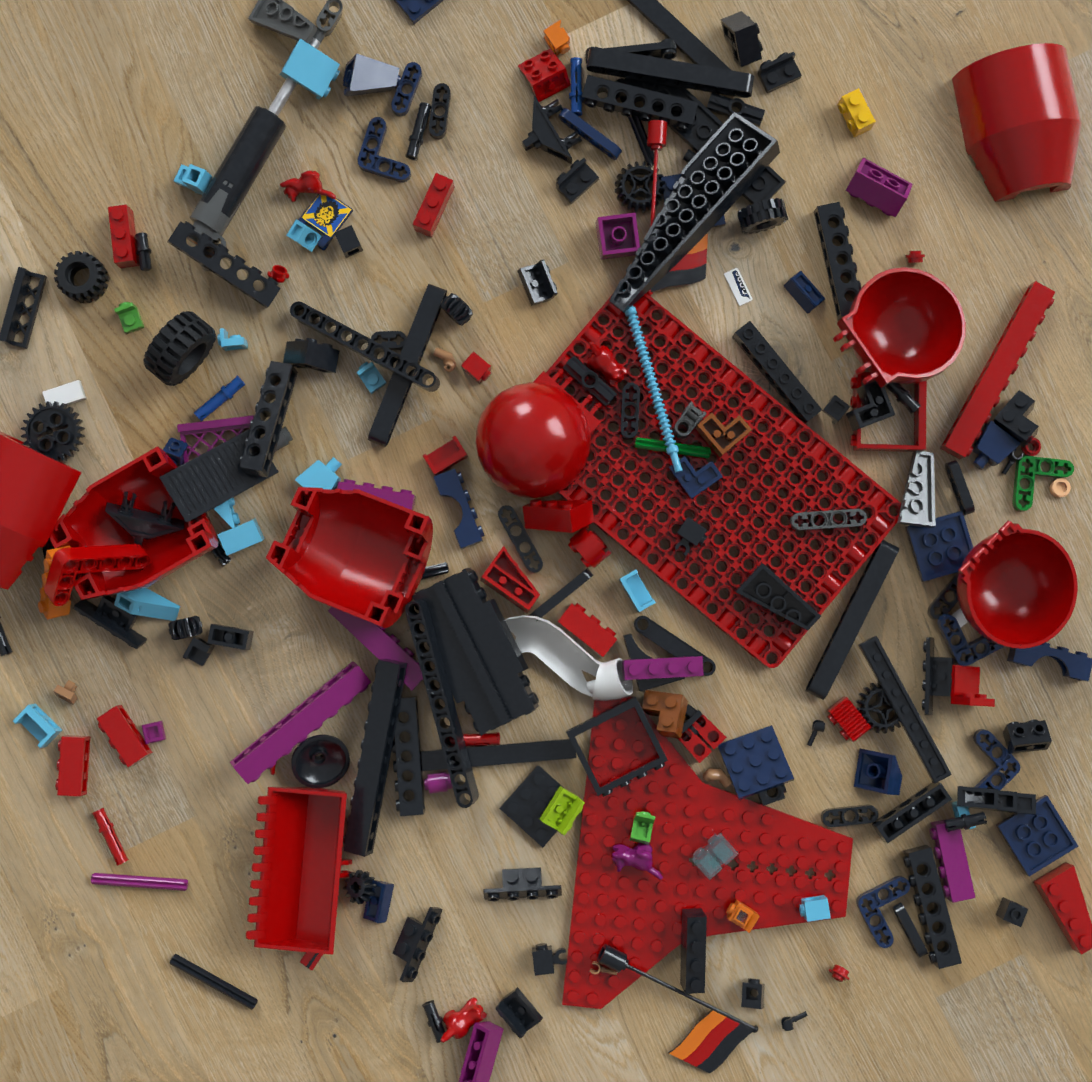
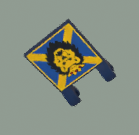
(326, 216)

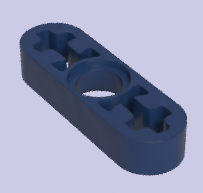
(405, 80)

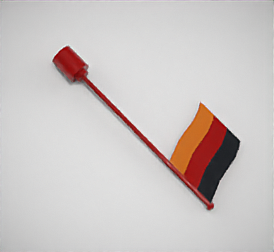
(693, 265)

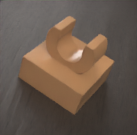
(67, 692)

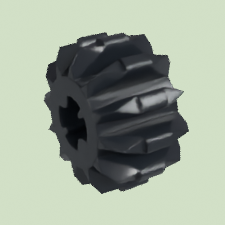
(456, 309)
(185, 628)
(353, 891)

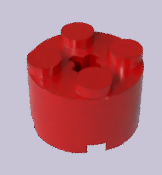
(589, 546)

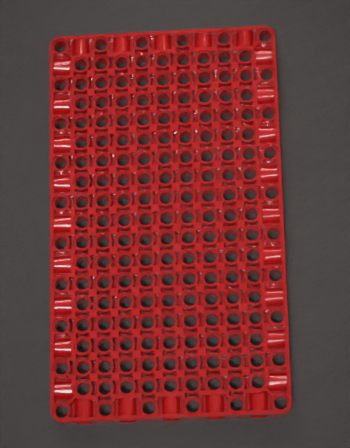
(785, 426)

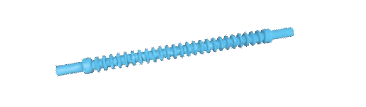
(671, 449)

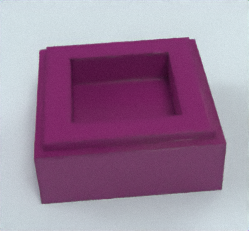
(153, 732)

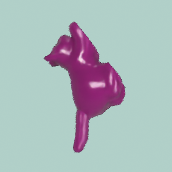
(639, 858)

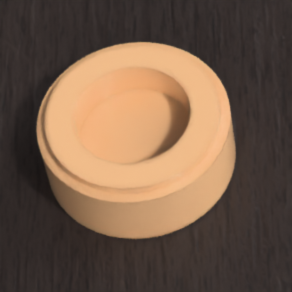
(1059, 487)

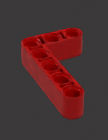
(90, 559)

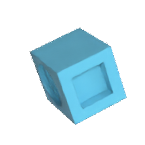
(303, 235)
(815, 908)

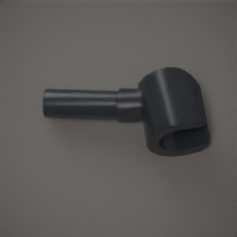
(1012, 459)
(816, 726)
(787, 1022)

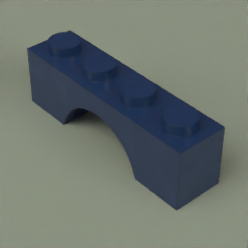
(450, 486)
(1073, 666)

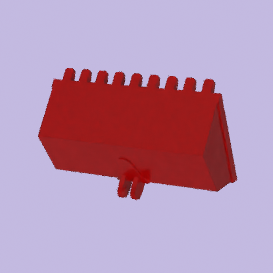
(298, 869)

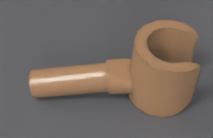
(602, 969)

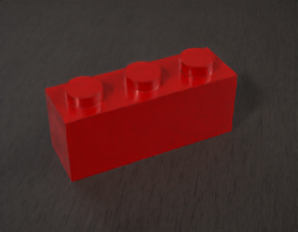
(433, 205)
(123, 236)
(588, 629)
(124, 736)
(73, 765)

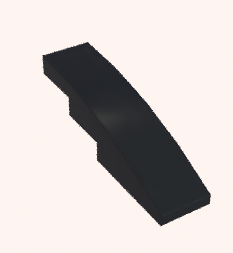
(996, 800)

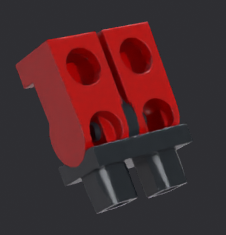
(697, 726)

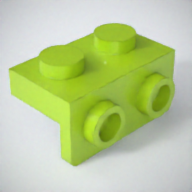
(562, 810)

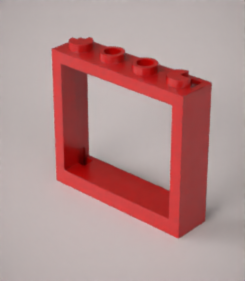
(920, 396)

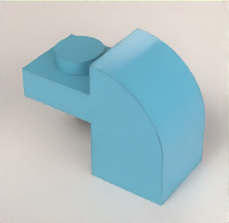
(193, 178)

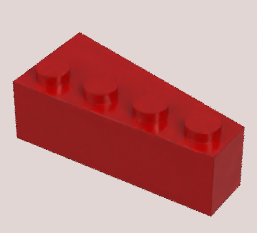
(1067, 905)

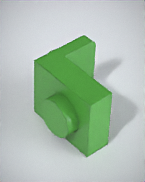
(642, 827)

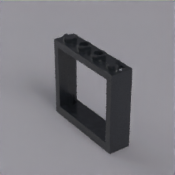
(602, 717)

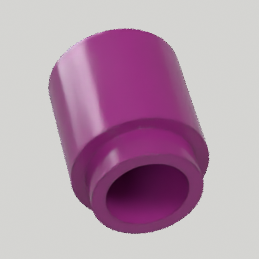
(438, 783)

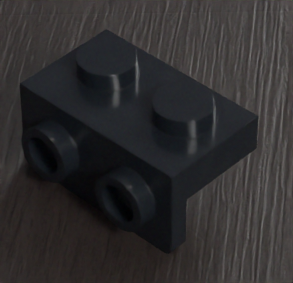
(538, 283)
(518, 1012)

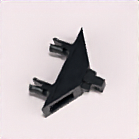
(544, 134)
(143, 523)

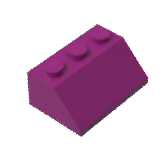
(879, 187)

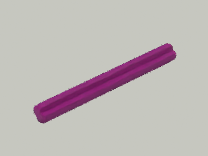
(139, 881)

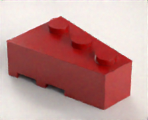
(558, 515)
(510, 582)

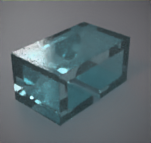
(714, 855)

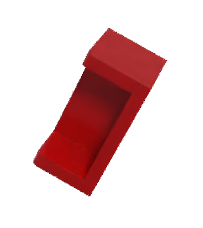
(445, 456)

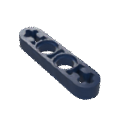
(590, 134)

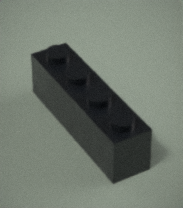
(693, 950)

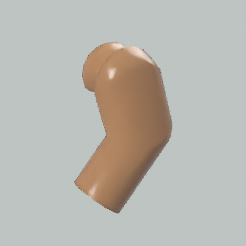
(447, 358)
(717, 774)

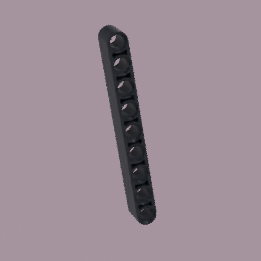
(670, 72)
(413, 350)
(370, 352)
(852, 620)

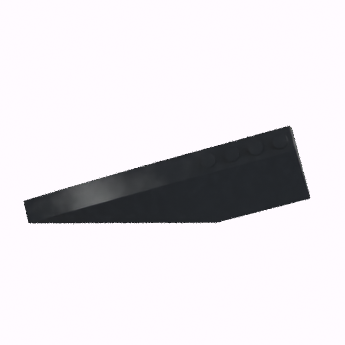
(698, 201)

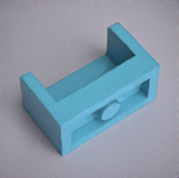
(241, 537)
(636, 591)
(38, 724)

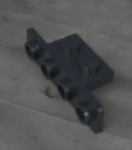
(112, 619)
(938, 676)
(522, 884)
(414, 942)

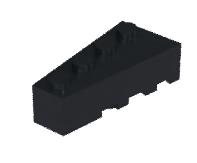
(772, 593)

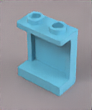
(310, 69)

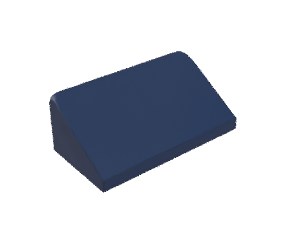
(804, 292)
(378, 907)

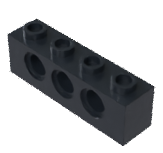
(911, 811)

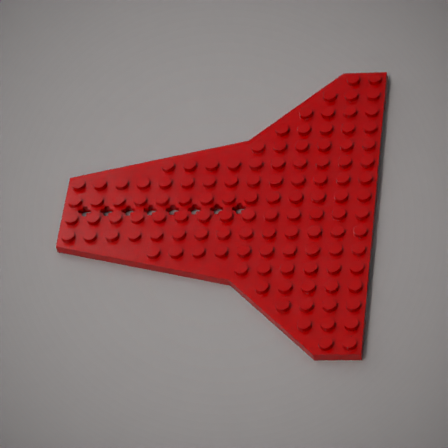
(644, 913)

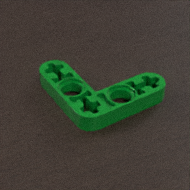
(1033, 470)

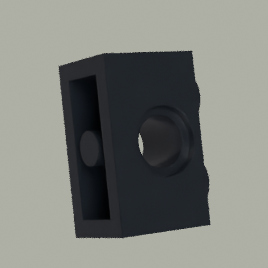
(230, 637)

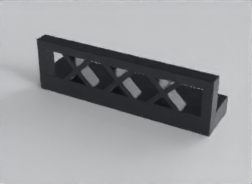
(15, 308)

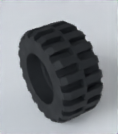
(179, 348)

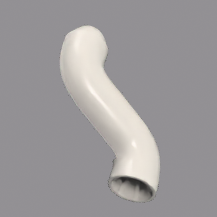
(569, 658)

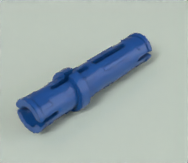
(576, 66)
(218, 399)

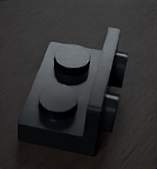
(779, 72)
(576, 180)

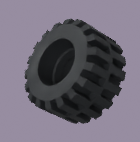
(70, 266)

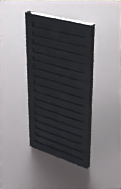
(211, 478)

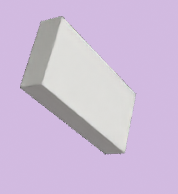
(65, 394)

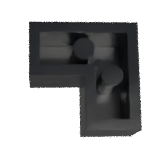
(743, 37)
(311, 355)
(875, 406)
(1014, 421)

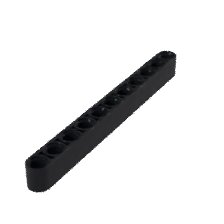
(440, 712)

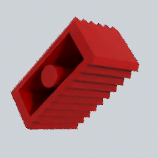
(848, 719)

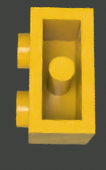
(856, 113)

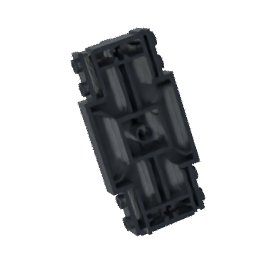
(478, 652)

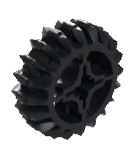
(635, 181)
(884, 725)

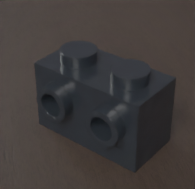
(1027, 736)

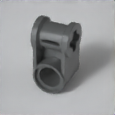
(690, 418)

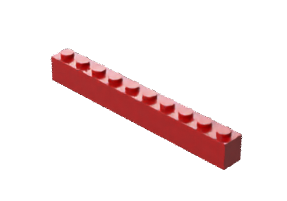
(997, 370)

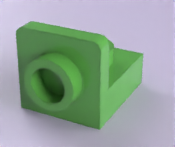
(129, 317)

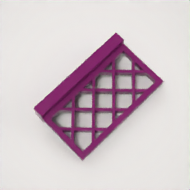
(211, 426)

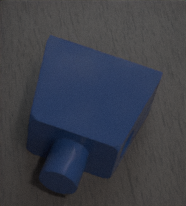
(993, 445)

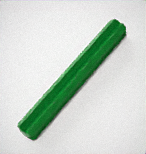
(684, 449)

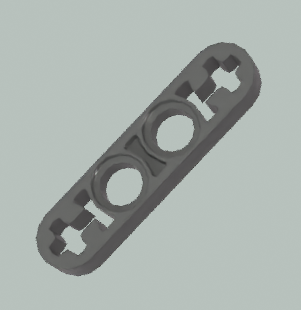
(828, 519)

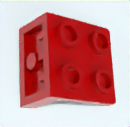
(545, 74)
(966, 687)

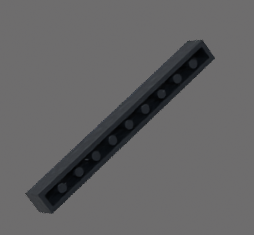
(375, 757)

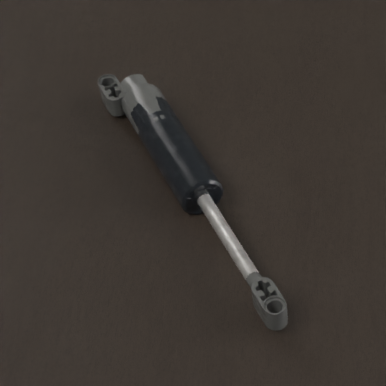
(249, 153)

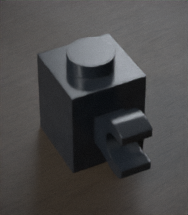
(691, 533)
(545, 960)

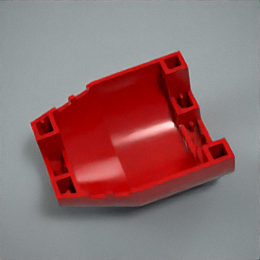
(1020, 119)
(30, 503)
(90, 525)
(355, 552)

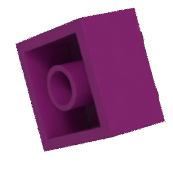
(617, 236)

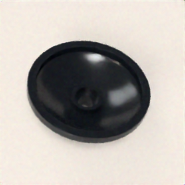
(323, 769)

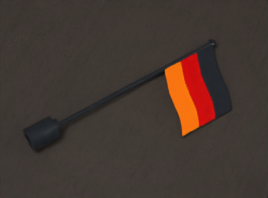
(711, 1037)

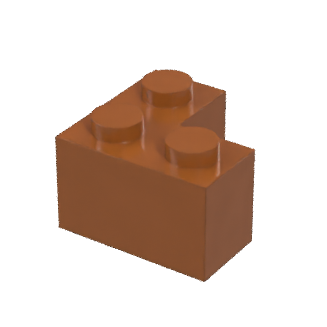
(721, 437)
(669, 708)

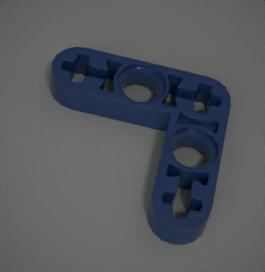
(377, 160)
(963, 646)
(1000, 762)
(876, 903)

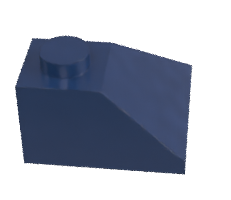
(878, 772)

